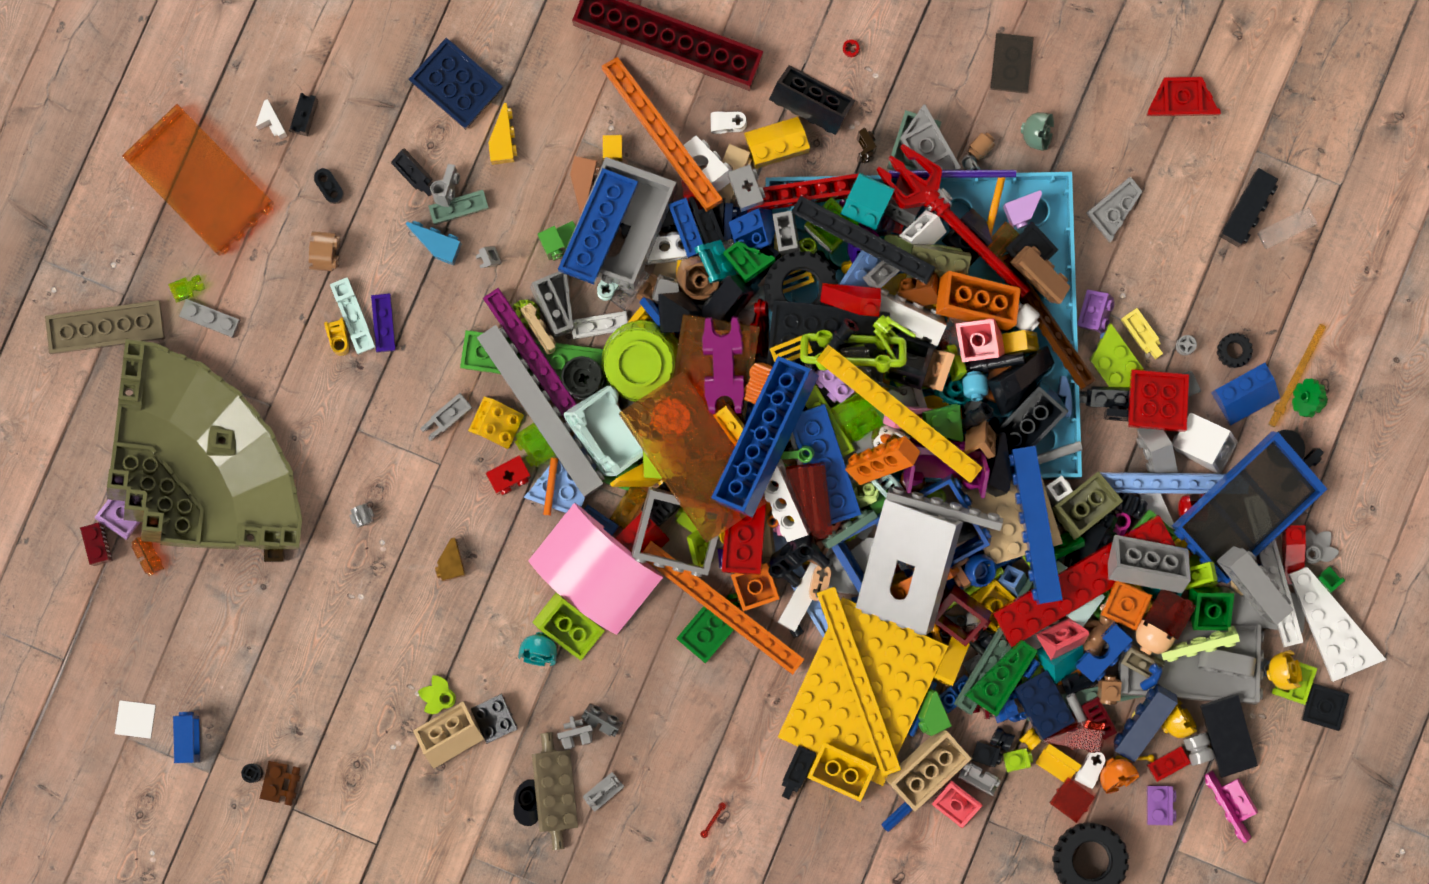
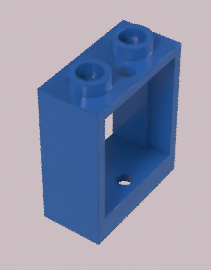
(186, 738)

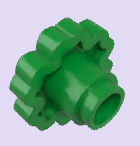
(1309, 398)

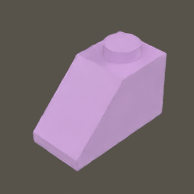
(1022, 209)

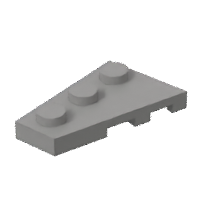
(1113, 208)

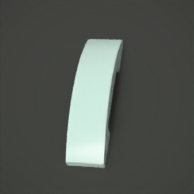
(352, 315)

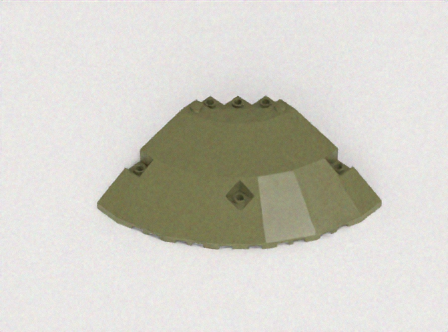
(177, 471)

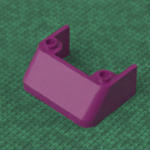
(931, 466)

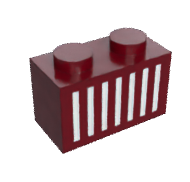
(96, 544)

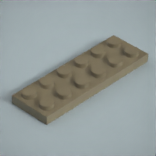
(104, 327)

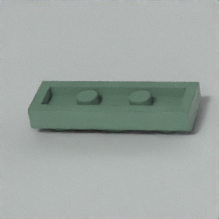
(459, 207)
(849, 527)

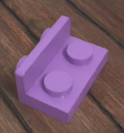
(1096, 311)
(1160, 805)

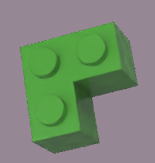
(556, 240)

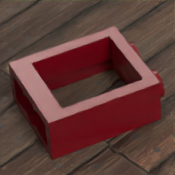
(971, 605)

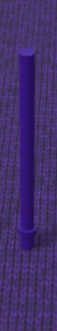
(964, 173)

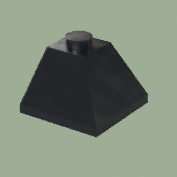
(978, 226)
(672, 308)

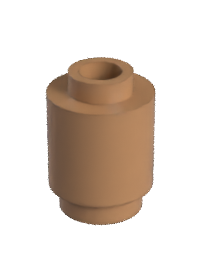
(981, 146)

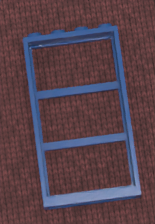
(856, 573)

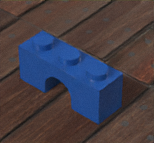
(1094, 666)

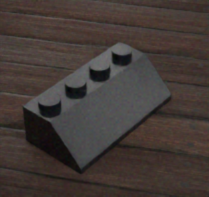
(811, 100)
(1032, 418)

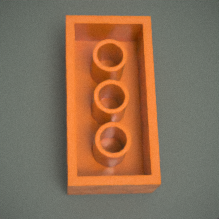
(977, 299)

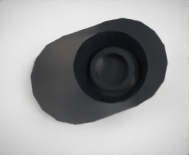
(525, 803)

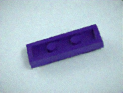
(383, 323)

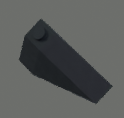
(1018, 381)

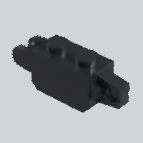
(1097, 536)

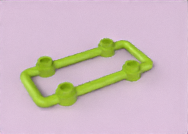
(881, 362)

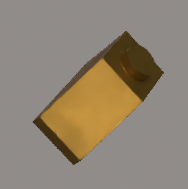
(450, 562)

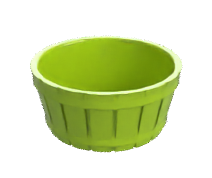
(639, 358)

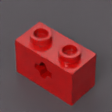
(513, 466)

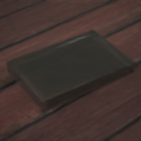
(1011, 63)

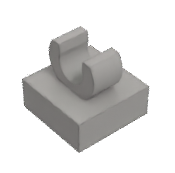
(489, 256)

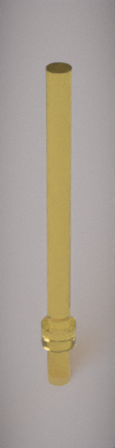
(1280, 407)

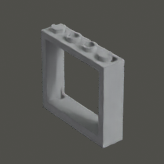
(654, 493)

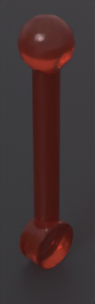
(704, 833)

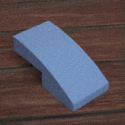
(1065, 392)

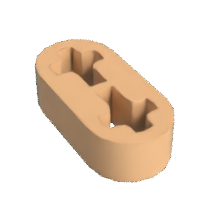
(815, 581)

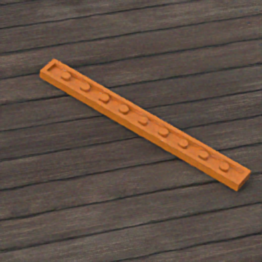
(662, 134)
(728, 613)

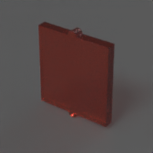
(1071, 800)

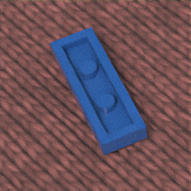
(686, 226)

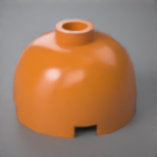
(1117, 774)

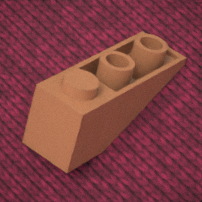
(582, 177)

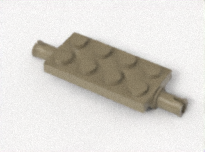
(554, 791)

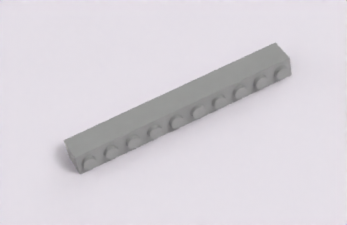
(540, 411)

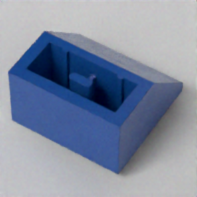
(754, 228)

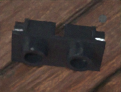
(1075, 683)

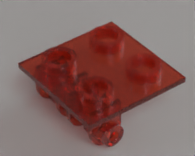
(1170, 613)

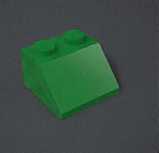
(1212, 608)

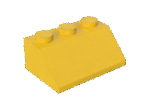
(777, 142)
(841, 772)

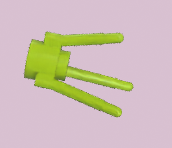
(884, 326)

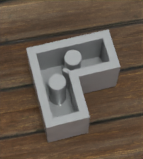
(1157, 450)

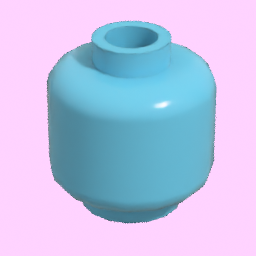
(975, 386)

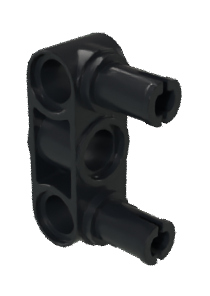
(794, 555)

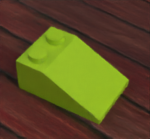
(568, 626)

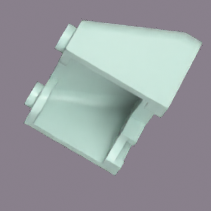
(604, 432)

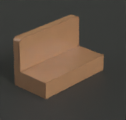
(981, 437)

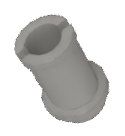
(970, 163)

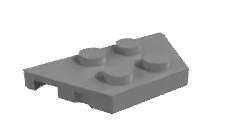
(928, 141)

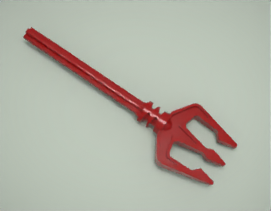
(926, 193)

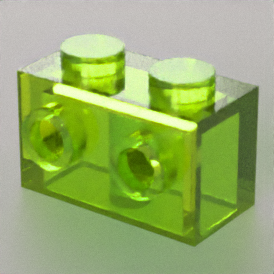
(534, 445)

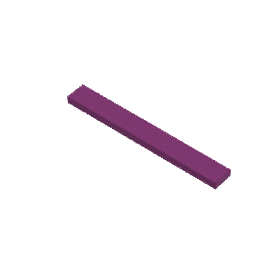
(529, 351)

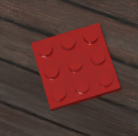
(1158, 400)

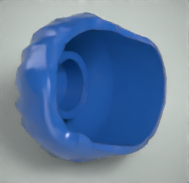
(978, 570)

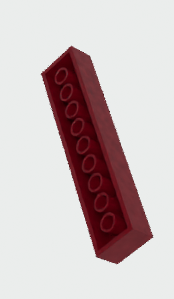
(670, 40)

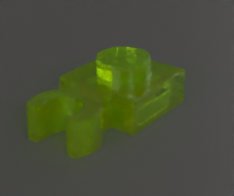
(184, 289)

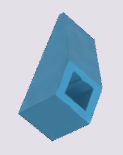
(440, 246)

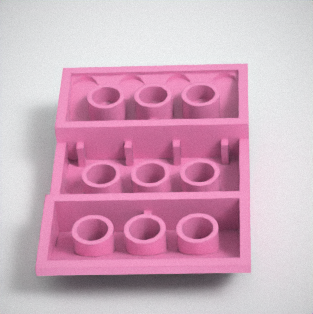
(594, 570)

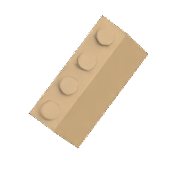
(928, 769)

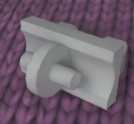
(567, 737)

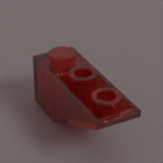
(1082, 735)

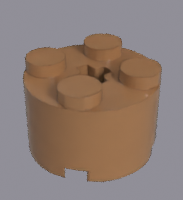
(323, 251)
(687, 273)

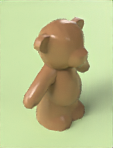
(1094, 641)

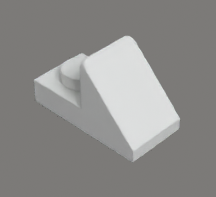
(268, 116)

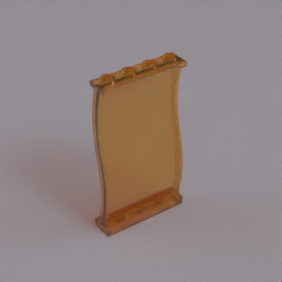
(198, 180)

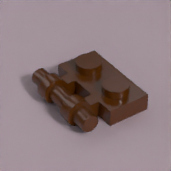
(274, 782)

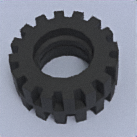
(1243, 342)

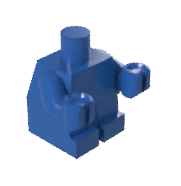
(1010, 711)

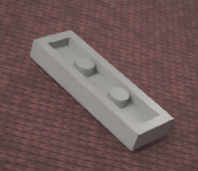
(209, 318)

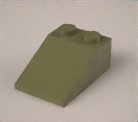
(1086, 505)

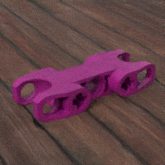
(724, 379)

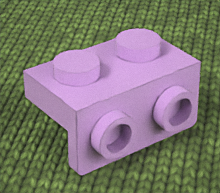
(837, 389)

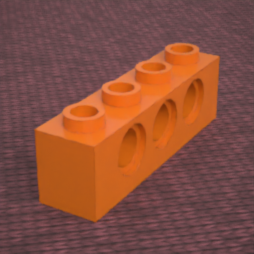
(882, 460)

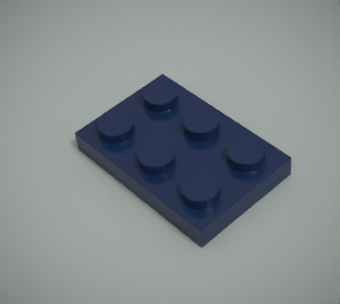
(1043, 705)

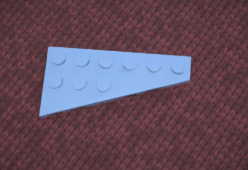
(565, 490)

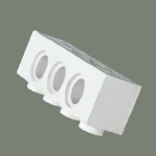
(672, 255)
(789, 529)

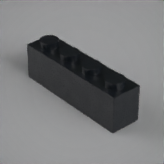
(1248, 208)
(728, 299)

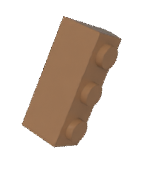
(1041, 274)

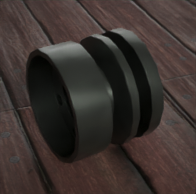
(573, 376)

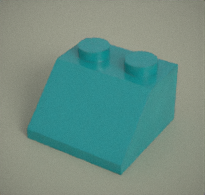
(867, 201)

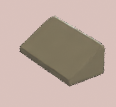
(1140, 661)

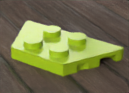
(1114, 359)

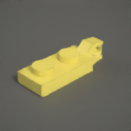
(1142, 333)

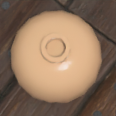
(1152, 639)

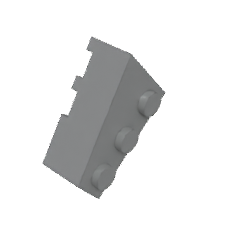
(554, 302)

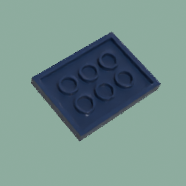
(455, 83)

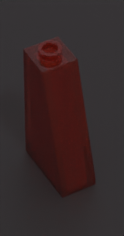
(811, 491)

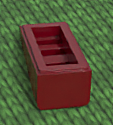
(1109, 729)

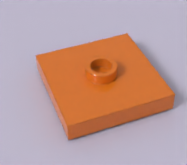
(1126, 605)

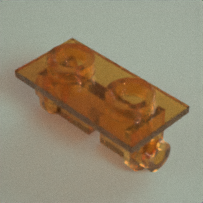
(152, 562)

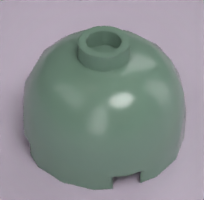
(1037, 130)

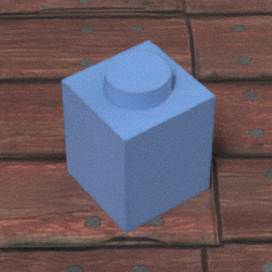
(1013, 580)

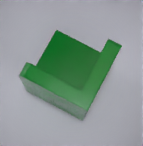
(1330, 579)

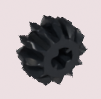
(1132, 505)

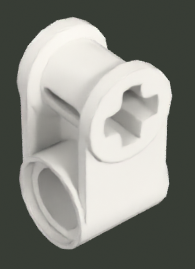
(726, 122)
(1089, 773)

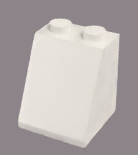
(1205, 443)

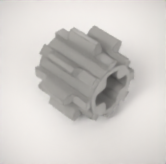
(361, 515)

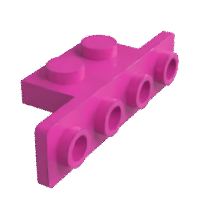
(1235, 803)

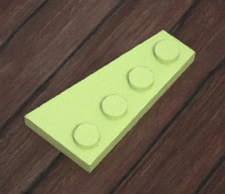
(1200, 643)

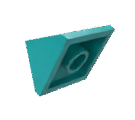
(1061, 665)

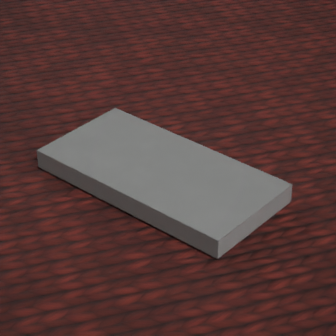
(1246, 615)

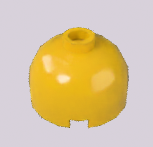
(1285, 671)
(1179, 722)

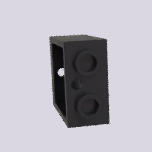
(914, 377)

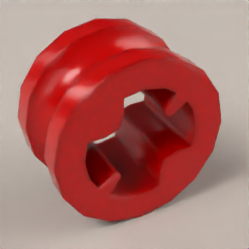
(852, 42)

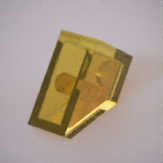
(628, 506)

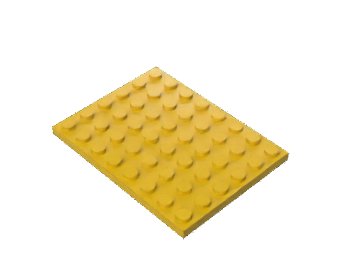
(899, 672)

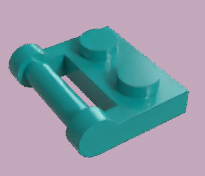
(714, 261)

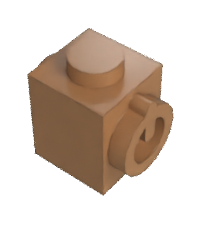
(1109, 689)

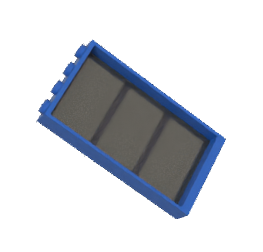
(1250, 503)

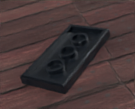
(1229, 735)

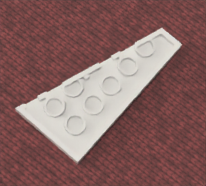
(1337, 636)

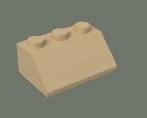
(448, 735)

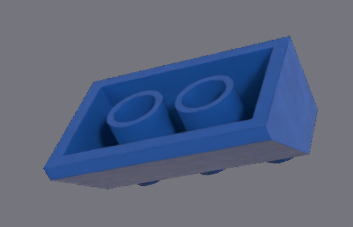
(1246, 394)

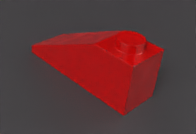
(854, 299)
(1293, 549)

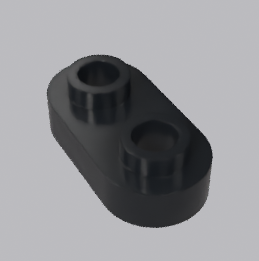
(329, 186)

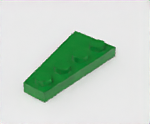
(1000, 681)

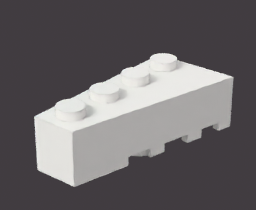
(913, 316)

